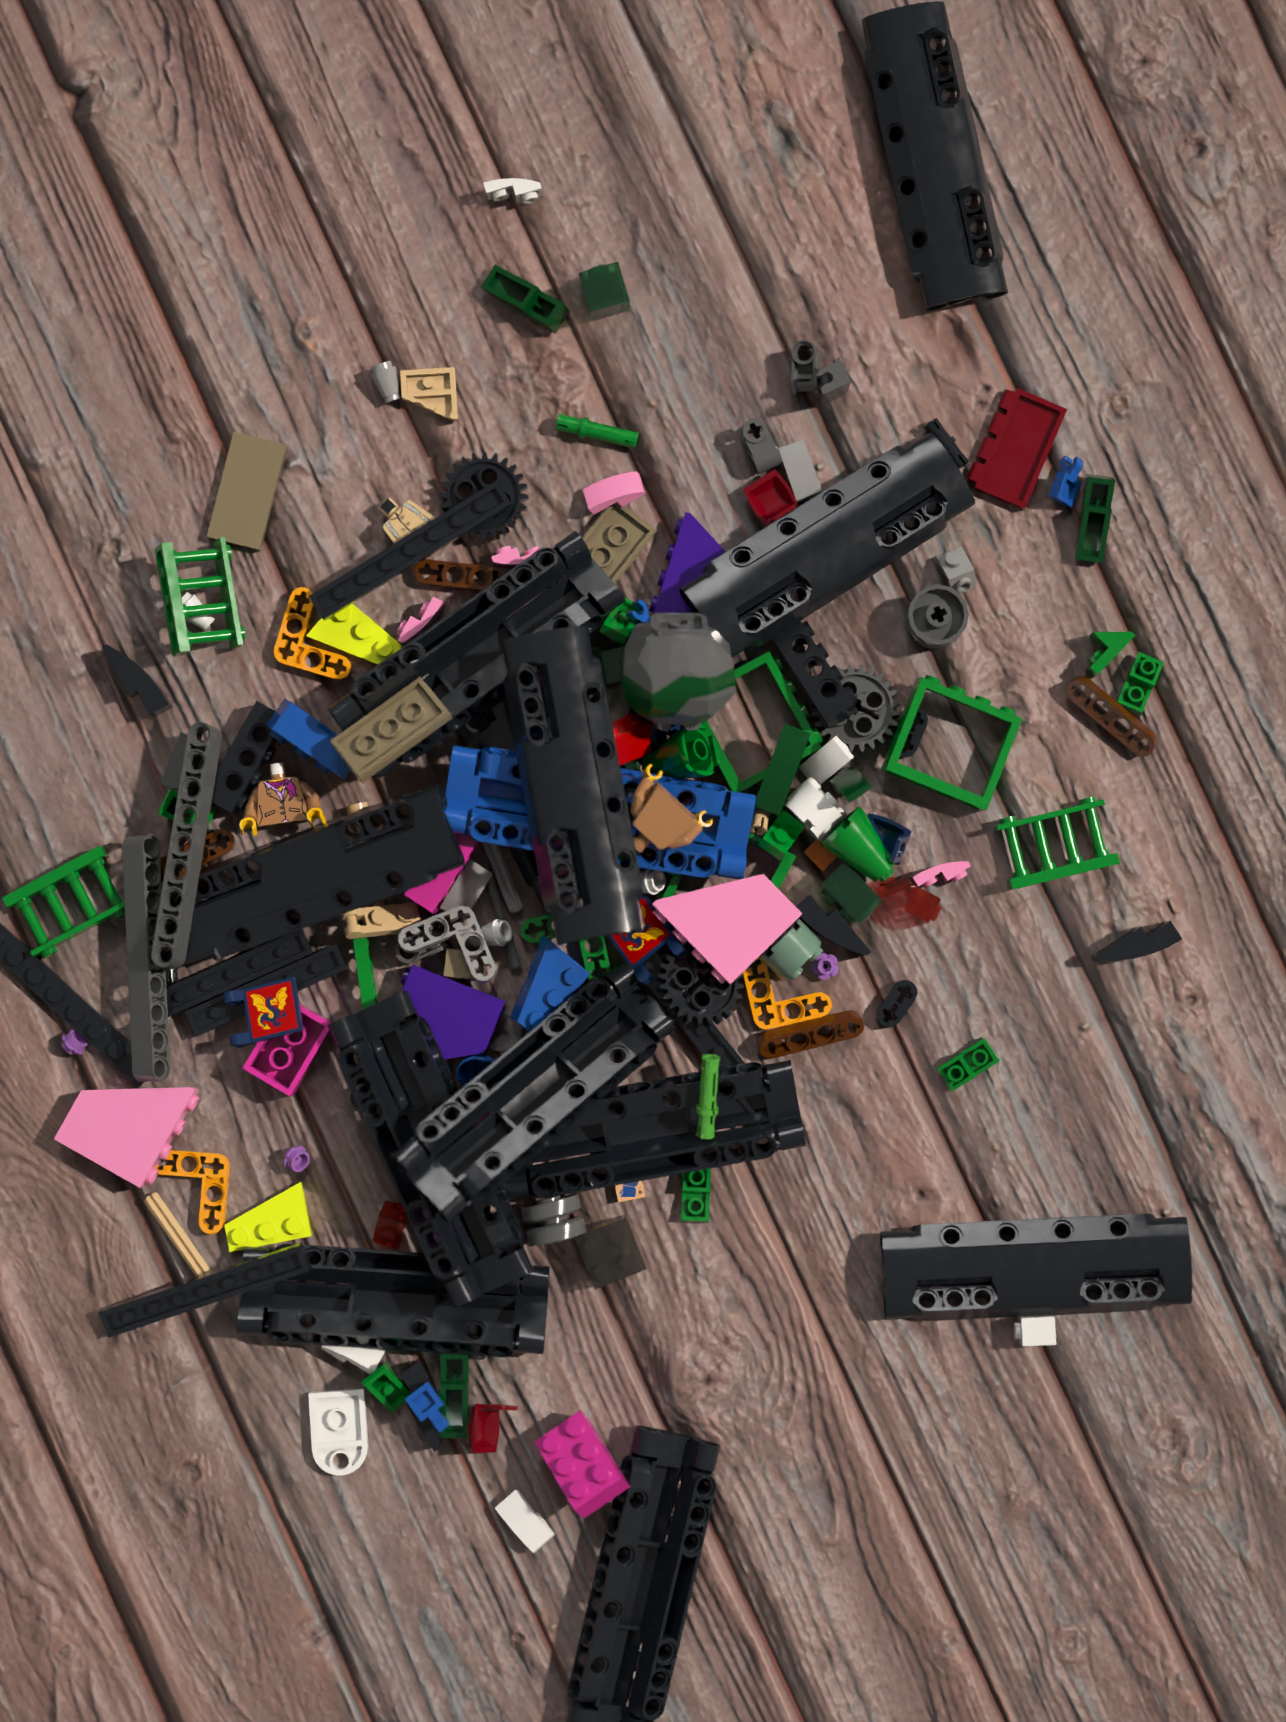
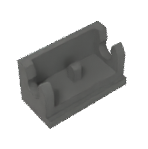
(834, 383)

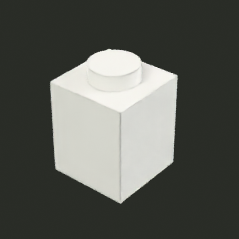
(1035, 1330)

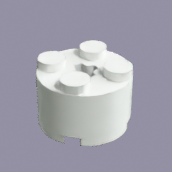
(815, 809)

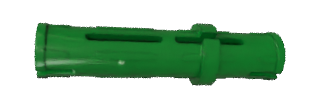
(597, 431)

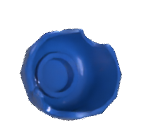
(472, 1067)

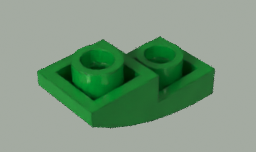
(1139, 683)
(968, 1064)
(696, 1196)

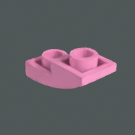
(618, 488)
(509, 558)
(413, 627)
(948, 871)

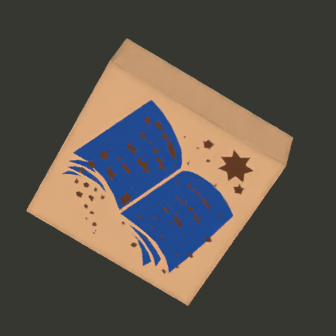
(630, 1191)

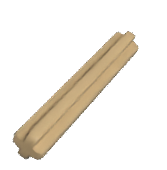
(176, 1235)

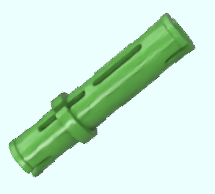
(708, 1092)

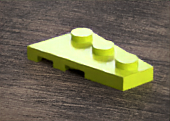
(355, 634)
(272, 1222)

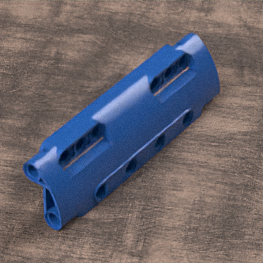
(490, 781)

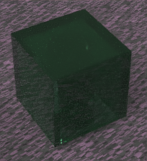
(604, 291)

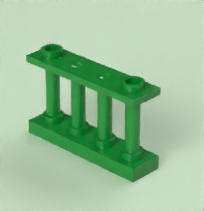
(177, 613)
(1075, 863)
(45, 887)

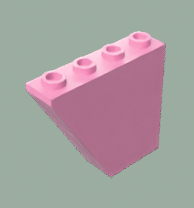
(729, 922)
(127, 1128)

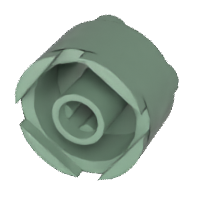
(792, 950)

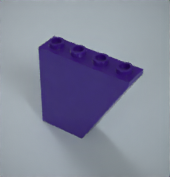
(687, 561)
(456, 1013)

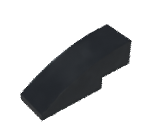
(138, 682)
(831, 927)
(1138, 943)
(415, 1377)

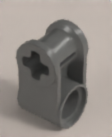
(804, 373)
(761, 451)
(428, 952)

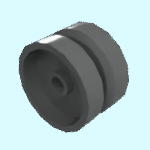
(941, 601)
(552, 1219)

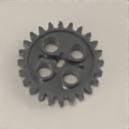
(865, 686)

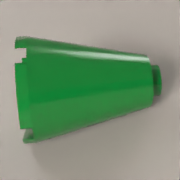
(684, 755)
(860, 846)

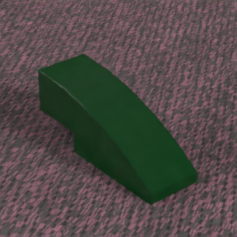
(525, 298)
(1094, 518)
(781, 770)
(848, 784)
(455, 1394)

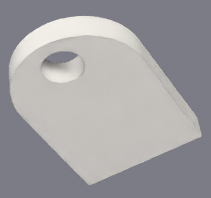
(337, 1427)

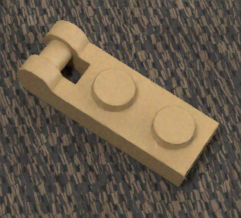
(380, 920)

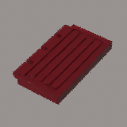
(1019, 448)

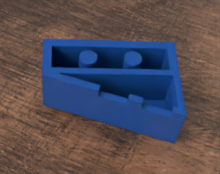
(308, 736)
(549, 984)

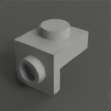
(957, 570)

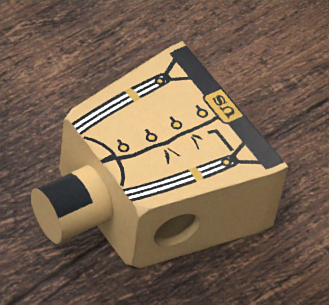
(403, 520)

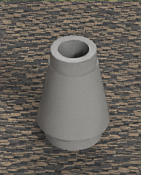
(386, 381)

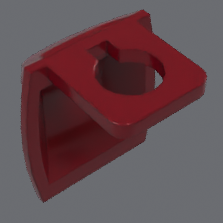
(770, 497)
(484, 1427)

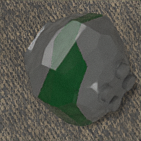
(677, 670)

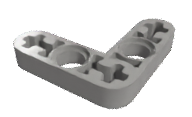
(461, 932)

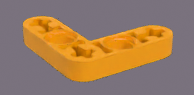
(301, 650)
(777, 1008)
(208, 1179)

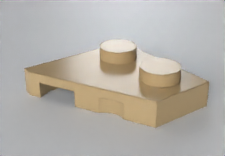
(432, 390)

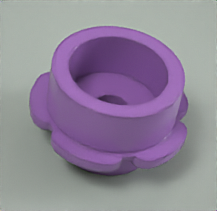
(831, 971)
(74, 1043)
(296, 1159)

